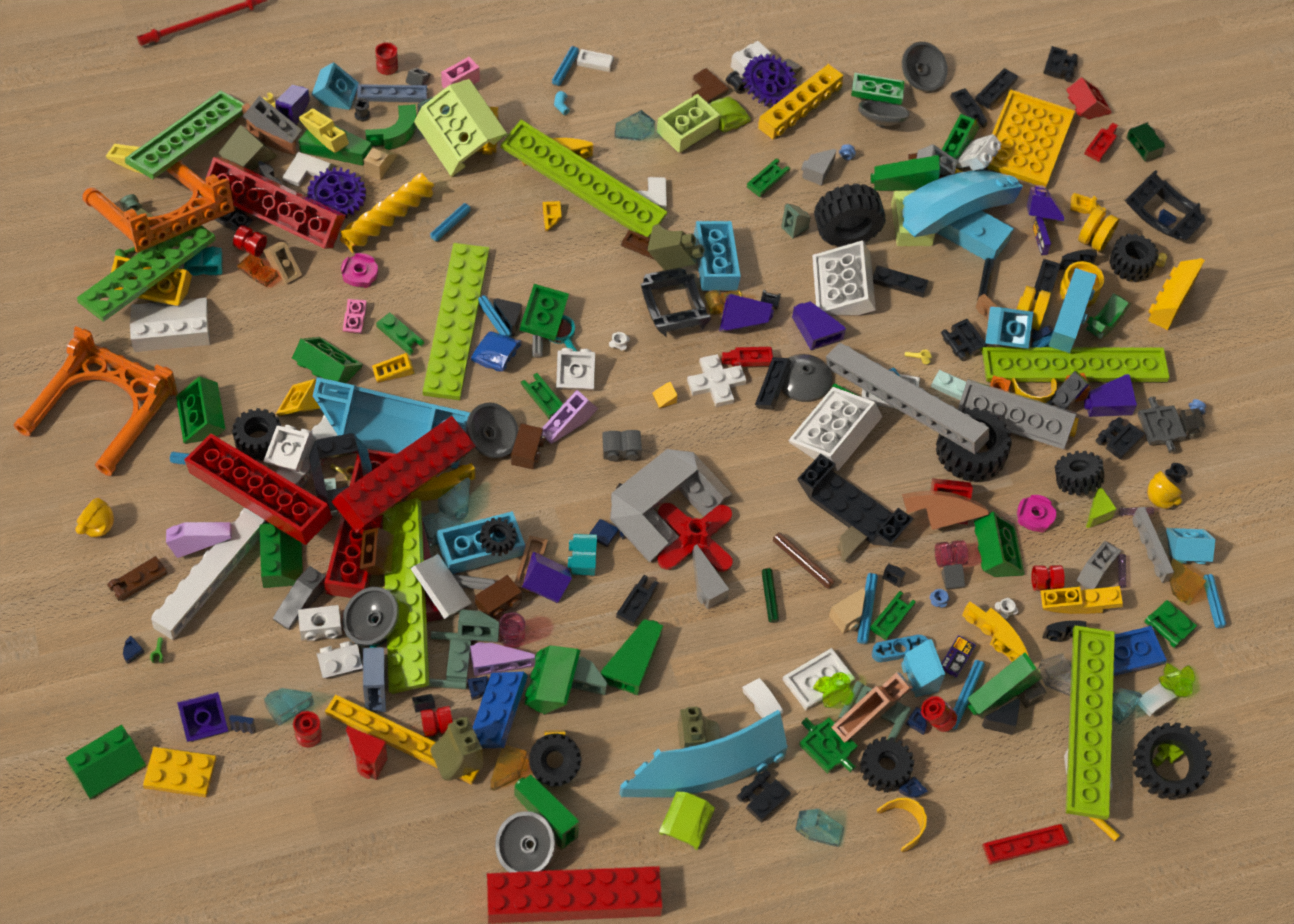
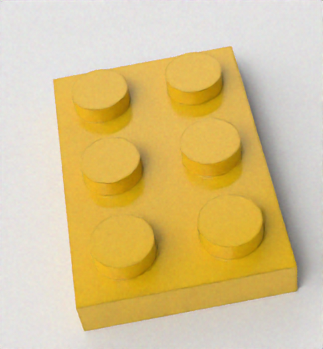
(179, 772)

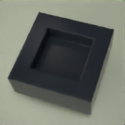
(893, 575)
(423, 702)

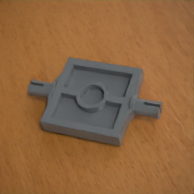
(1161, 425)

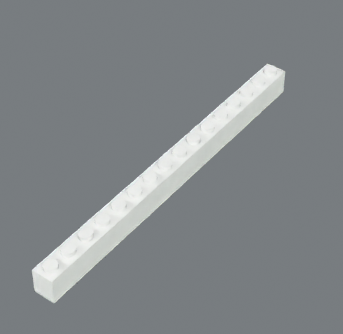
(223, 556)

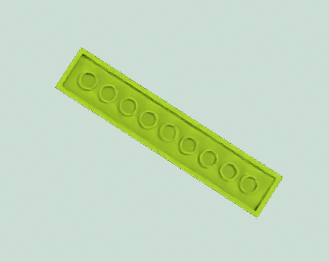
(583, 179)
(456, 322)
(1097, 363)
(408, 642)
(1090, 723)

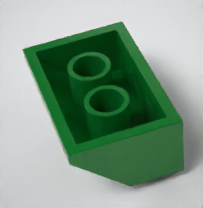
(325, 360)
(200, 410)
(998, 546)
(279, 557)
(551, 678)
(105, 761)

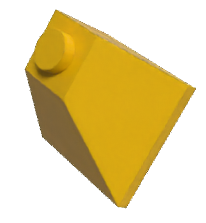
(299, 399)

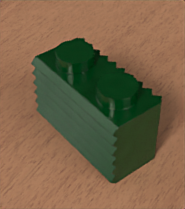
(1146, 141)

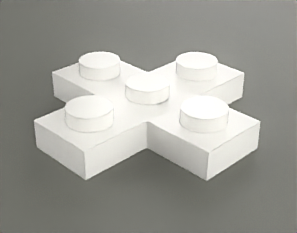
(716, 380)

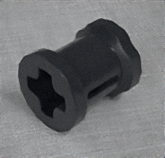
(736, 81)
(361, 106)
(771, 298)

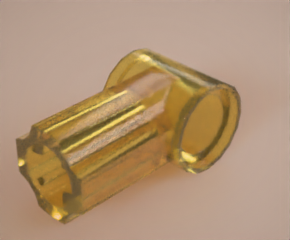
(716, 300)

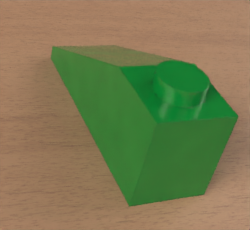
(960, 136)

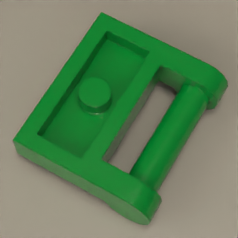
(1173, 620)

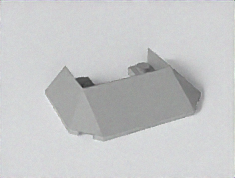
(638, 497)

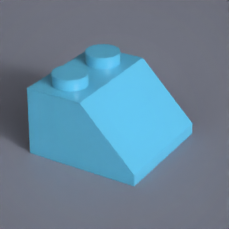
(335, 87)
(1009, 327)
(1190, 545)
(923, 669)

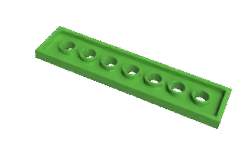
(214, 116)
(145, 278)

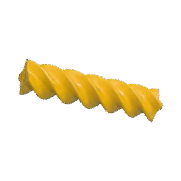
(384, 212)

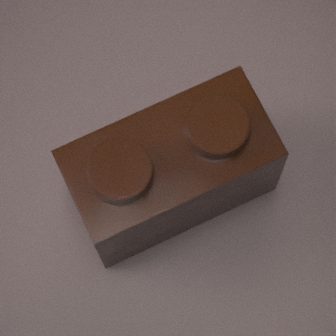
(527, 446)
(377, 551)
(499, 598)

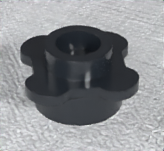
(1180, 469)

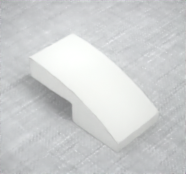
(762, 698)
(1156, 699)

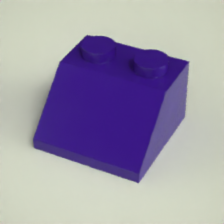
(1043, 204)

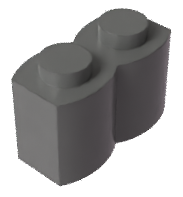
(622, 445)

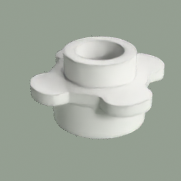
(619, 336)
(1008, 603)

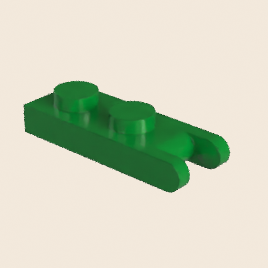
(767, 178)
(398, 333)
(542, 395)
(891, 616)

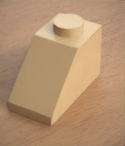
(378, 162)
(283, 261)
(848, 612)

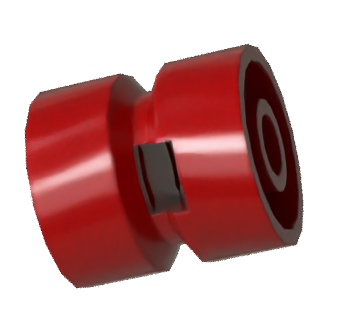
(386, 58)
(248, 240)
(1050, 577)
(939, 714)
(435, 721)
(307, 729)

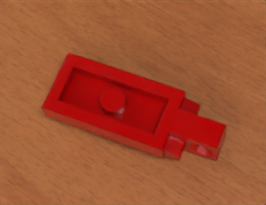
(1101, 142)
(748, 356)

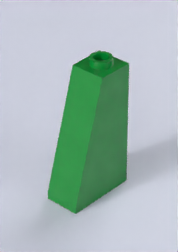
(353, 153)
(906, 175)
(631, 662)
(1004, 686)
(541, 801)

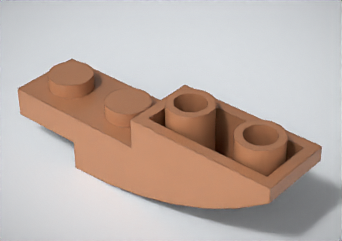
(269, 139)

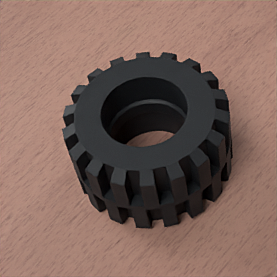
(1129, 267)
(250, 423)

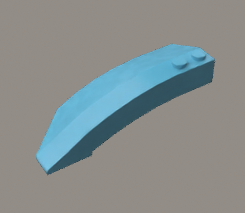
(956, 197)
(378, 418)
(711, 763)

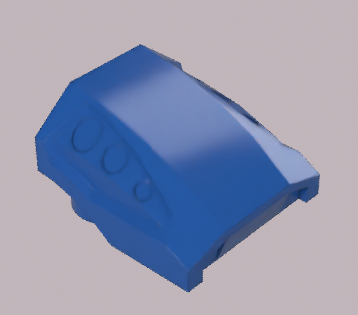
(495, 351)

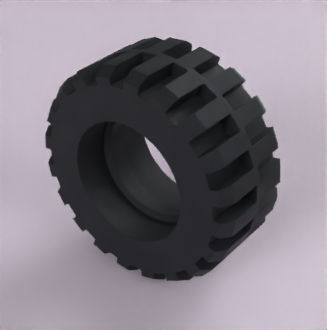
(849, 215)
(978, 465)

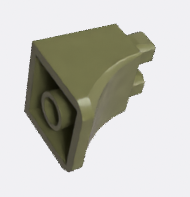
(246, 149)
(673, 248)
(696, 728)
(457, 750)

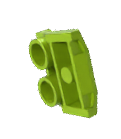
(731, 114)
(687, 819)

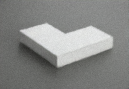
(304, 165)
(656, 191)

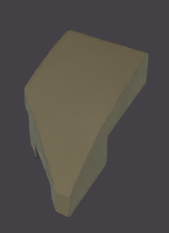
(850, 542)

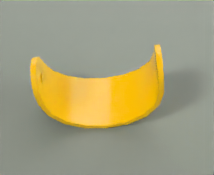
(1015, 389)
(915, 809)

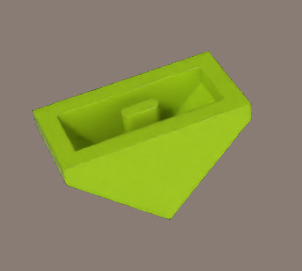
(1101, 509)

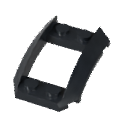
(1155, 185)
(677, 320)
(331, 448)

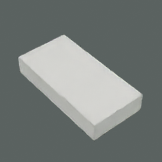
(595, 60)

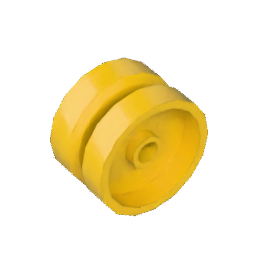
(1098, 229)
(1088, 267)
(1037, 306)

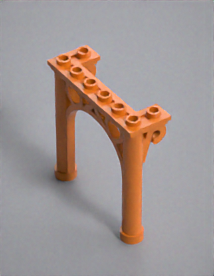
(213, 203)
(84, 352)

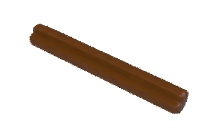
(803, 560)

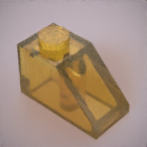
(1185, 583)
(509, 767)

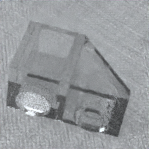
(1056, 673)

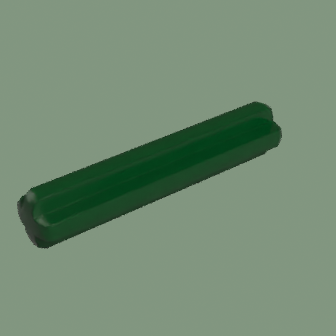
(770, 595)

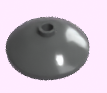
(930, 63)
(883, 113)
(808, 385)
(498, 425)
(363, 612)
(514, 840)

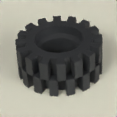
(498, 526)

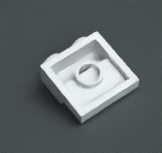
(979, 153)
(575, 369)
(289, 447)

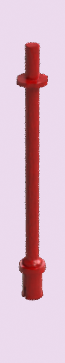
(156, 35)

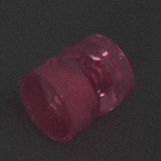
(951, 553)
(512, 630)

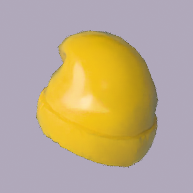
(1163, 492)
(95, 519)

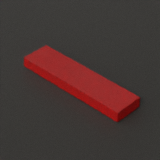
(1025, 844)

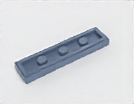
(392, 93)

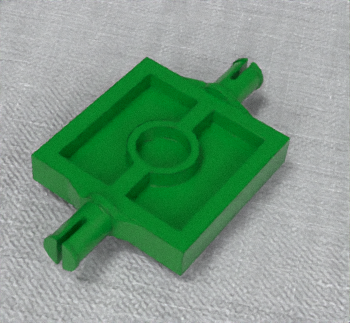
(826, 746)

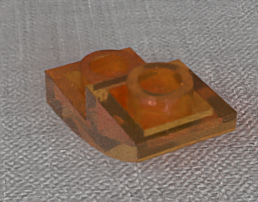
(256, 270)

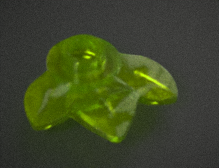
(1175, 679)
(832, 691)

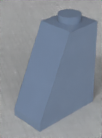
(374, 679)

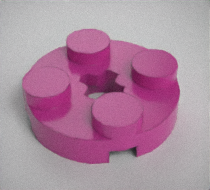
(363, 278)
(1029, 520)

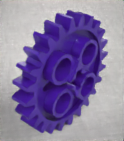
(768, 79)
(338, 192)

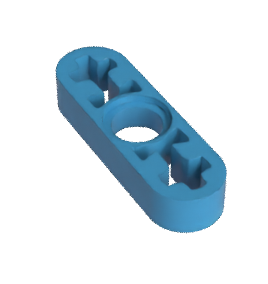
(893, 654)

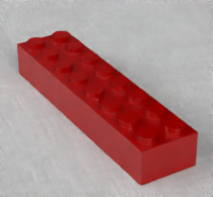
(279, 204)
(403, 474)
(258, 489)
(344, 573)
(574, 894)

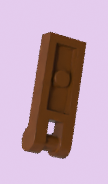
(137, 578)

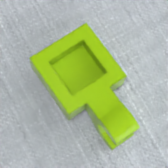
(1167, 752)

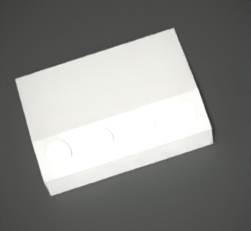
(844, 280)
(169, 326)
(836, 426)

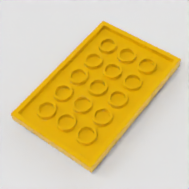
(1029, 137)

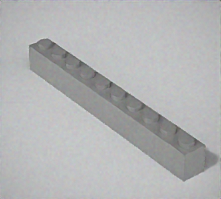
(908, 398)

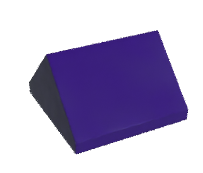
(546, 577)
(202, 716)

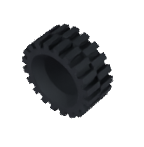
(1188, 744)

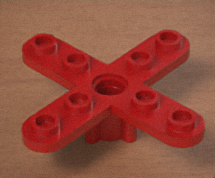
(685, 528)

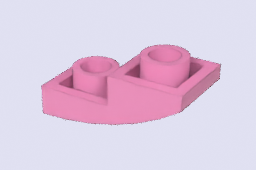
(354, 316)

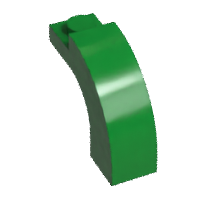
(396, 134)
(1108, 317)

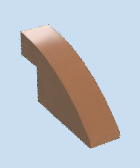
(943, 507)
(872, 707)

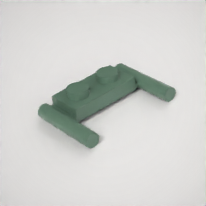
(457, 661)
(896, 714)

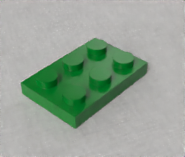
(877, 88)
(544, 312)

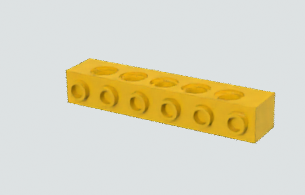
(800, 101)

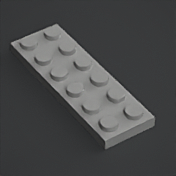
(1020, 414)

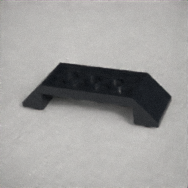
(850, 504)

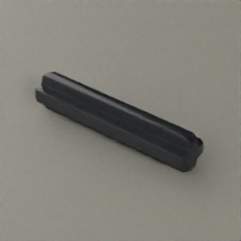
(986, 277)

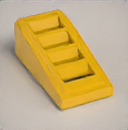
(396, 361)

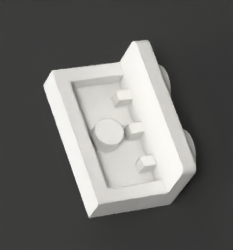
(339, 660)

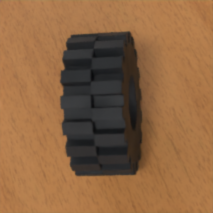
(1079, 473)
(569, 767)
(886, 778)

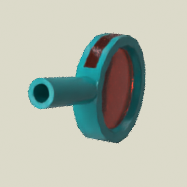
(565, 333)

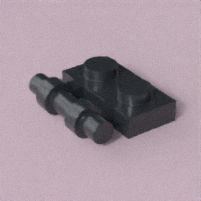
(1055, 63)
(967, 335)
(1124, 441)
(768, 800)

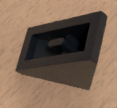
(509, 312)
(1003, 719)

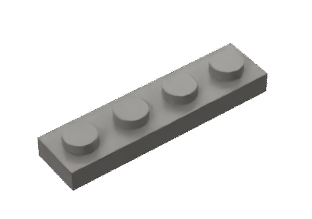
(1153, 545)

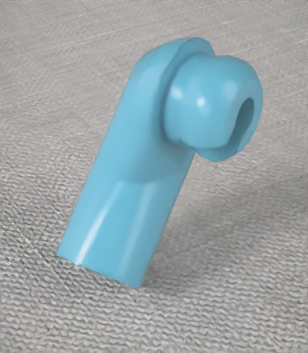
(559, 102)

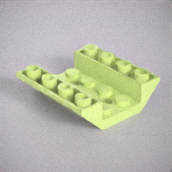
(466, 115)

